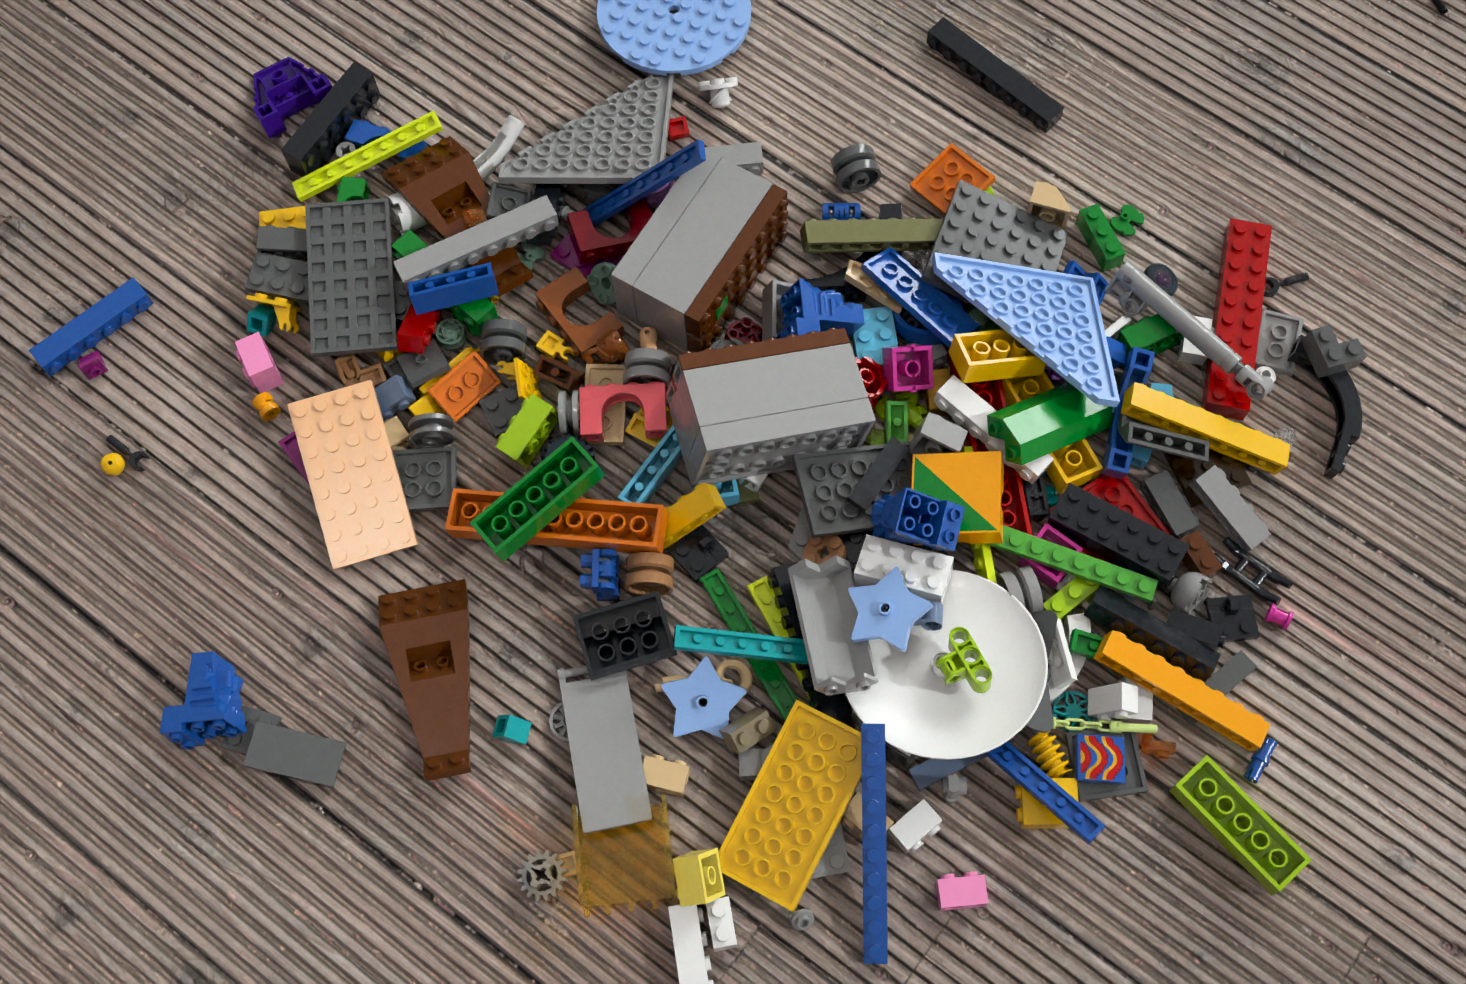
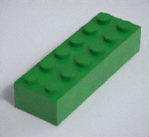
(472, 313)
(537, 498)

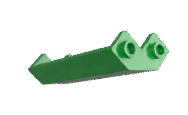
(1047, 423)

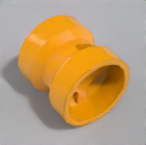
(267, 408)

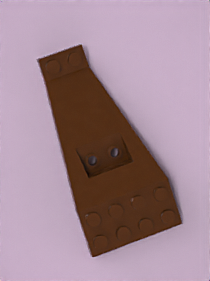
(440, 187)
(431, 661)

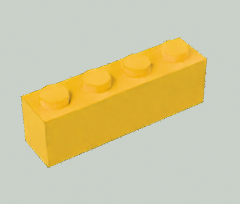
(692, 511)

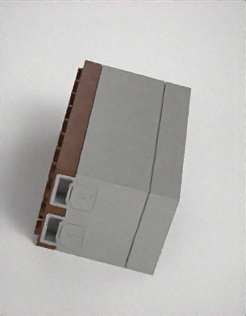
(701, 253)
(763, 401)

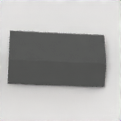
(1151, 437)

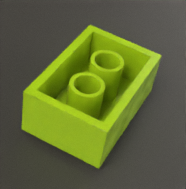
(528, 431)

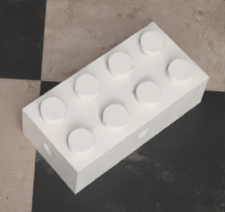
(922, 570)

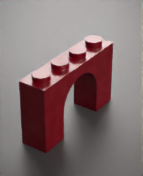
(593, 246)

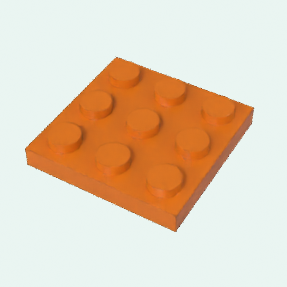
(941, 176)

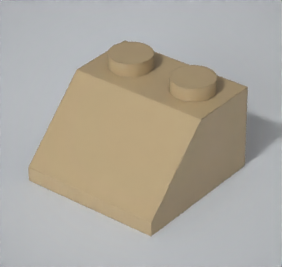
(1049, 204)

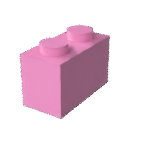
(961, 891)

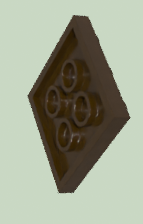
(1188, 470)

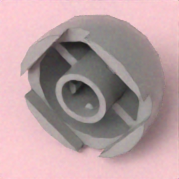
(1189, 591)

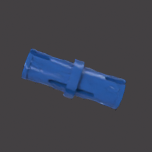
(1260, 760)

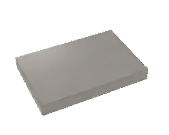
(1276, 339)

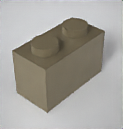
(748, 730)

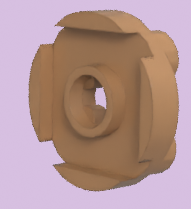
(816, 546)

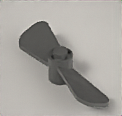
(1042, 719)

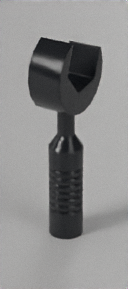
(1274, 284)
(134, 457)

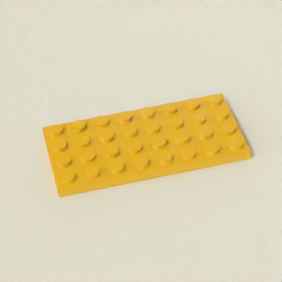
(793, 806)

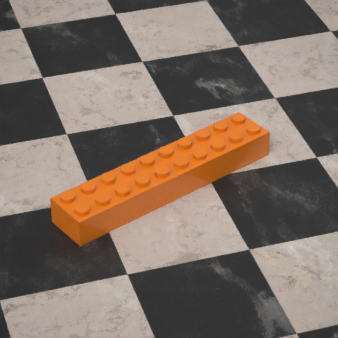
(582, 525)

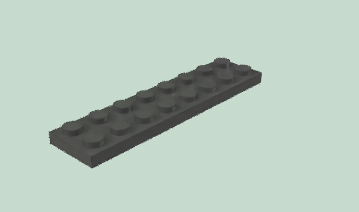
(289, 280)

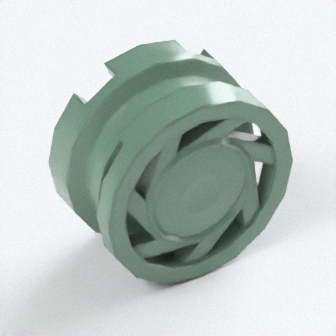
(451, 335)

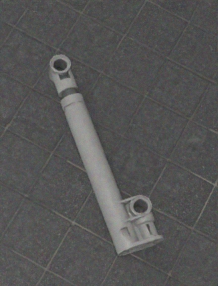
(1134, 286)

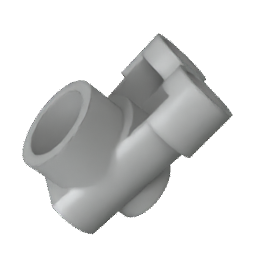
(954, 786)

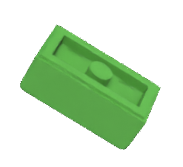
(896, 420)

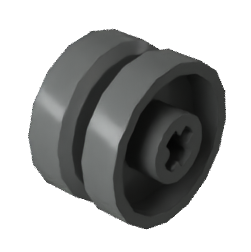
(855, 168)
(503, 340)

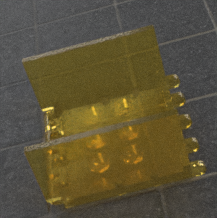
(625, 862)

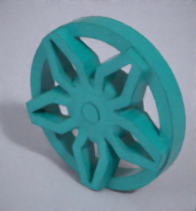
(1071, 710)

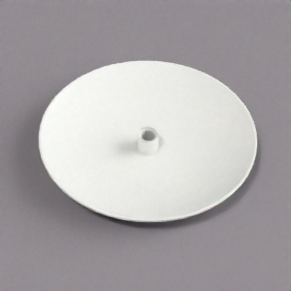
(952, 719)

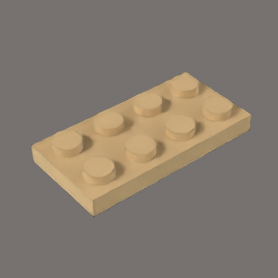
(616, 414)

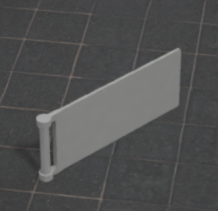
(604, 750)

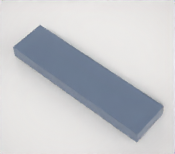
(937, 769)

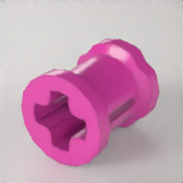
(1278, 616)

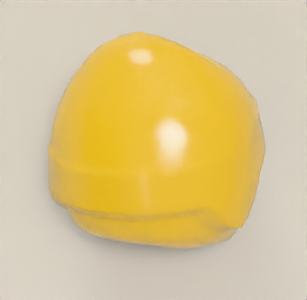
(112, 464)

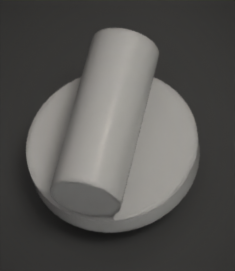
(801, 919)

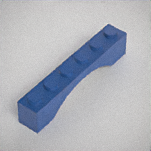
(1117, 451)

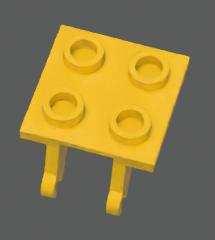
(284, 310)
(523, 375)

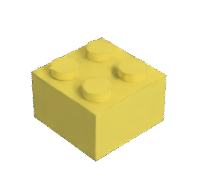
(698, 877)

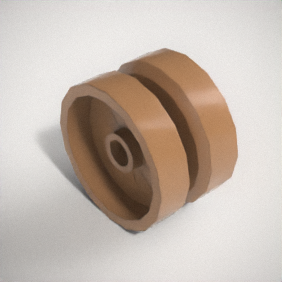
(649, 573)

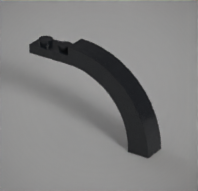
(1346, 405)

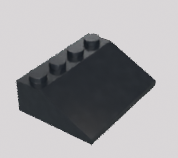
(624, 635)

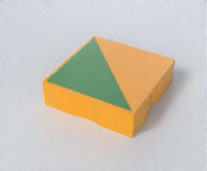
(969, 481)

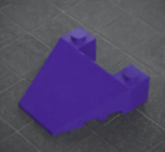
(285, 91)

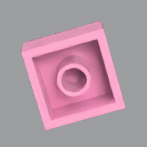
(258, 363)

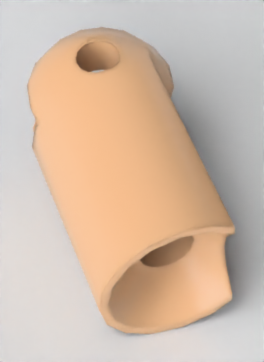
(648, 337)

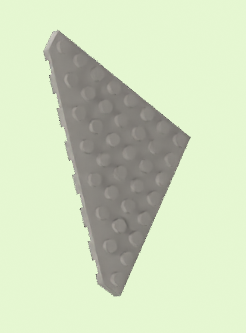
(604, 145)

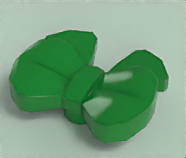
(1122, 223)

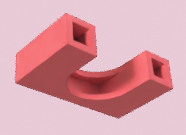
(597, 400)

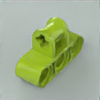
(957, 668)

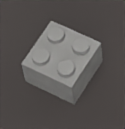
(937, 436)

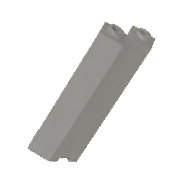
(827, 624)

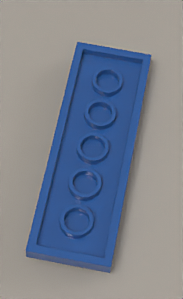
(919, 298)

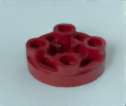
(744, 331)

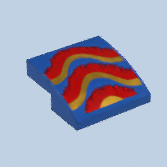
(1099, 759)

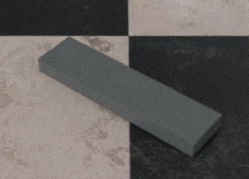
(1228, 677)

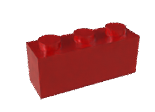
(417, 330)

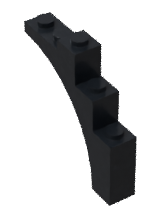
(836, 280)

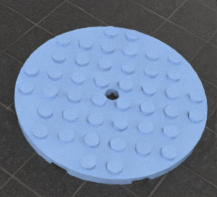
(680, 42)

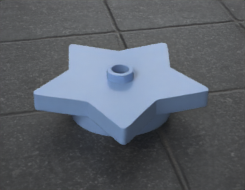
(894, 624)
(706, 684)

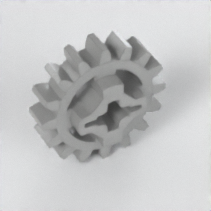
(537, 882)

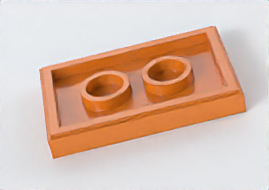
(464, 386)

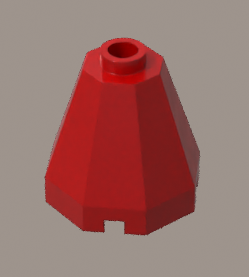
(872, 376)

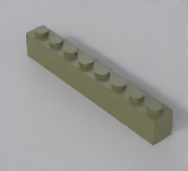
(868, 234)

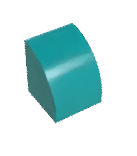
(261, 319)
(511, 729)

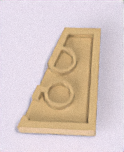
(859, 279)

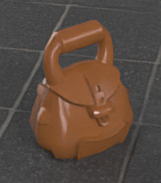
(609, 349)

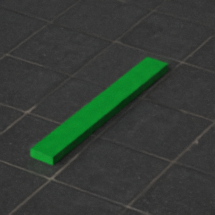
(738, 621)

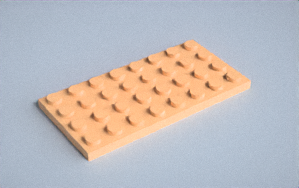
(352, 474)

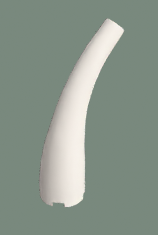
(485, 164)

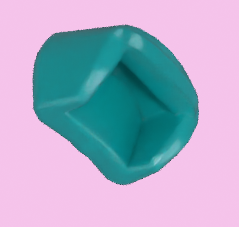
(1051, 495)

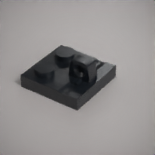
(698, 552)
(1235, 614)

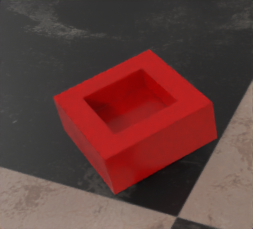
(678, 128)

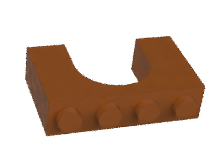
(555, 299)

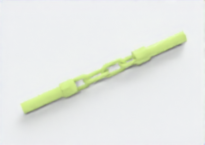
(1114, 726)

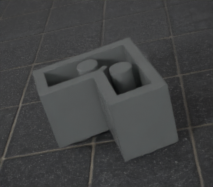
(1330, 356)

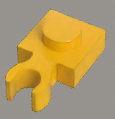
(553, 345)

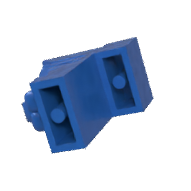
(810, 310)
(917, 519)
(210, 704)

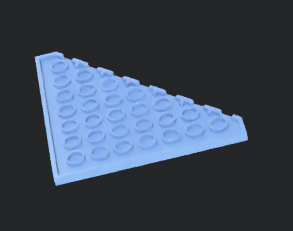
(1044, 311)

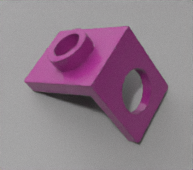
(92, 365)

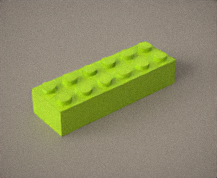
(1240, 825)

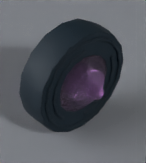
(1163, 277)

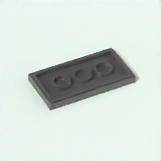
(294, 754)

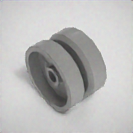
(646, 365)
(1024, 587)

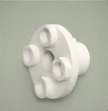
(719, 90)

